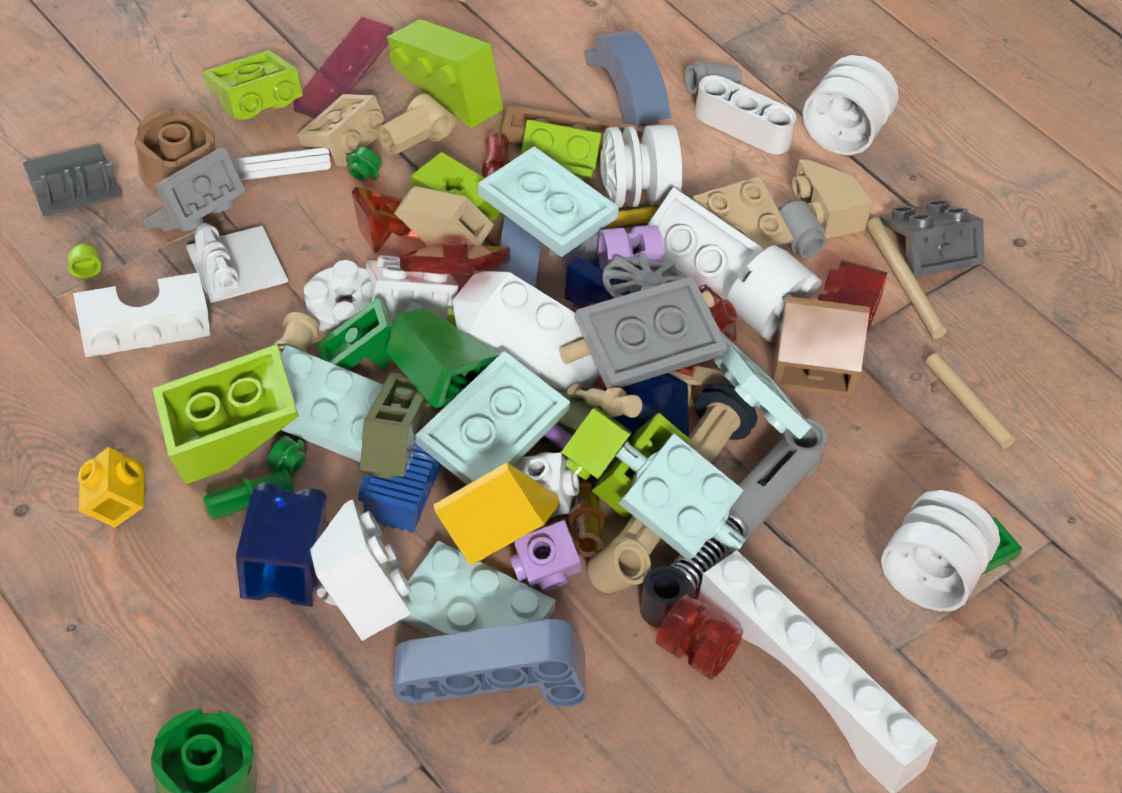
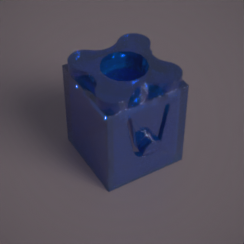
(277, 543)

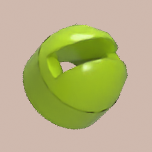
(84, 261)

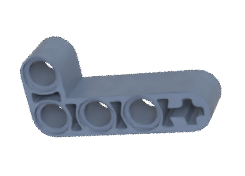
(493, 661)

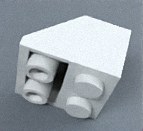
(361, 572)

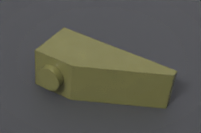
(392, 428)

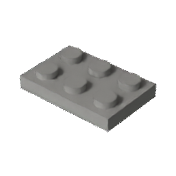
(650, 332)

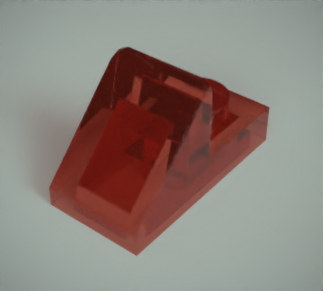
(377, 217)

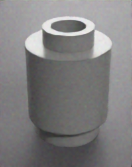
(804, 227)

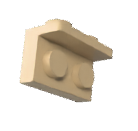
(344, 126)

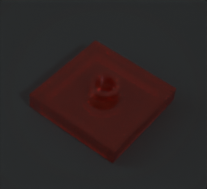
(455, 258)

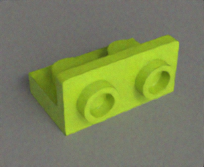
(570, 147)

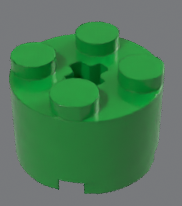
(203, 755)

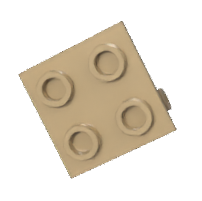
(749, 210)

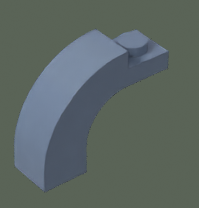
(634, 74)

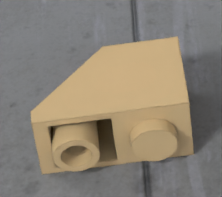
(832, 197)
(443, 217)

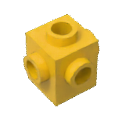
(111, 487)

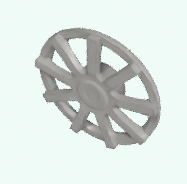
(637, 278)

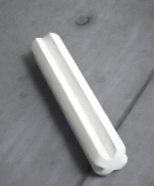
(282, 163)

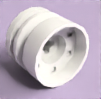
(850, 105)
(637, 166)
(940, 550)

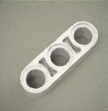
(745, 114)

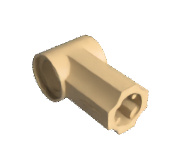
(423, 120)

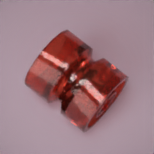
(695, 634)

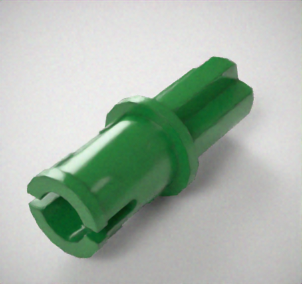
(237, 497)

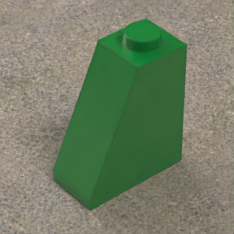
(436, 355)

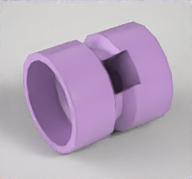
(623, 244)

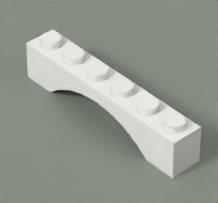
(873, 722)

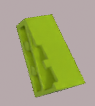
(449, 68)

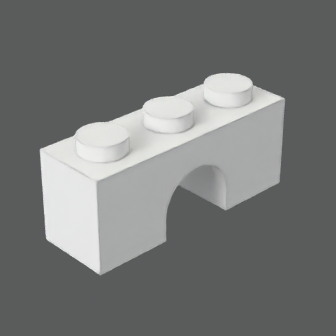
(113, 327)

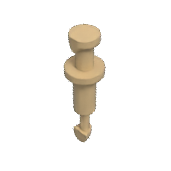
(612, 401)

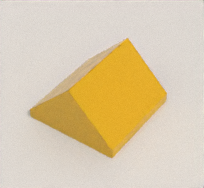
(495, 511)

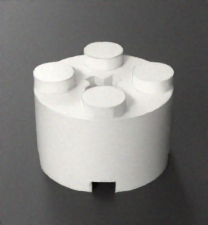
(764, 292)

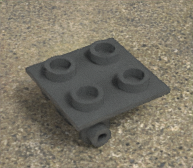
(71, 180)

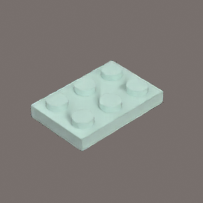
(548, 201)
(761, 390)
(328, 402)
(492, 420)
(460, 598)

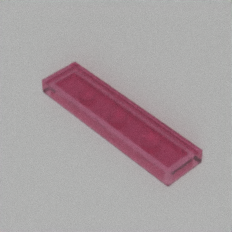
(344, 67)

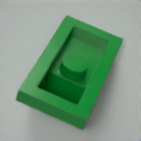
(359, 338)

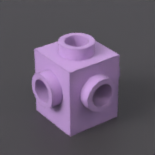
(548, 572)

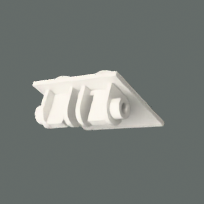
(234, 262)

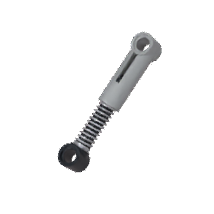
(763, 492)

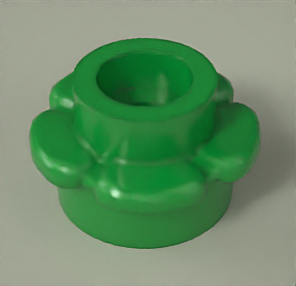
(364, 164)
(287, 455)

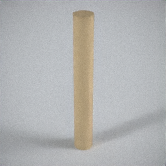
(970, 401)

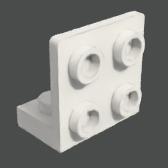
(410, 290)

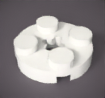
(334, 283)

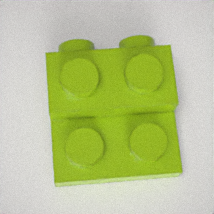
(254, 84)

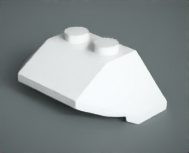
(525, 324)

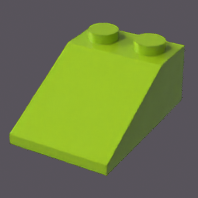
(224, 412)

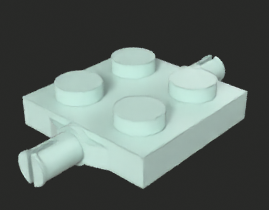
(681, 497)

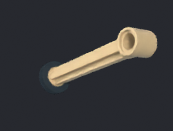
(627, 559)

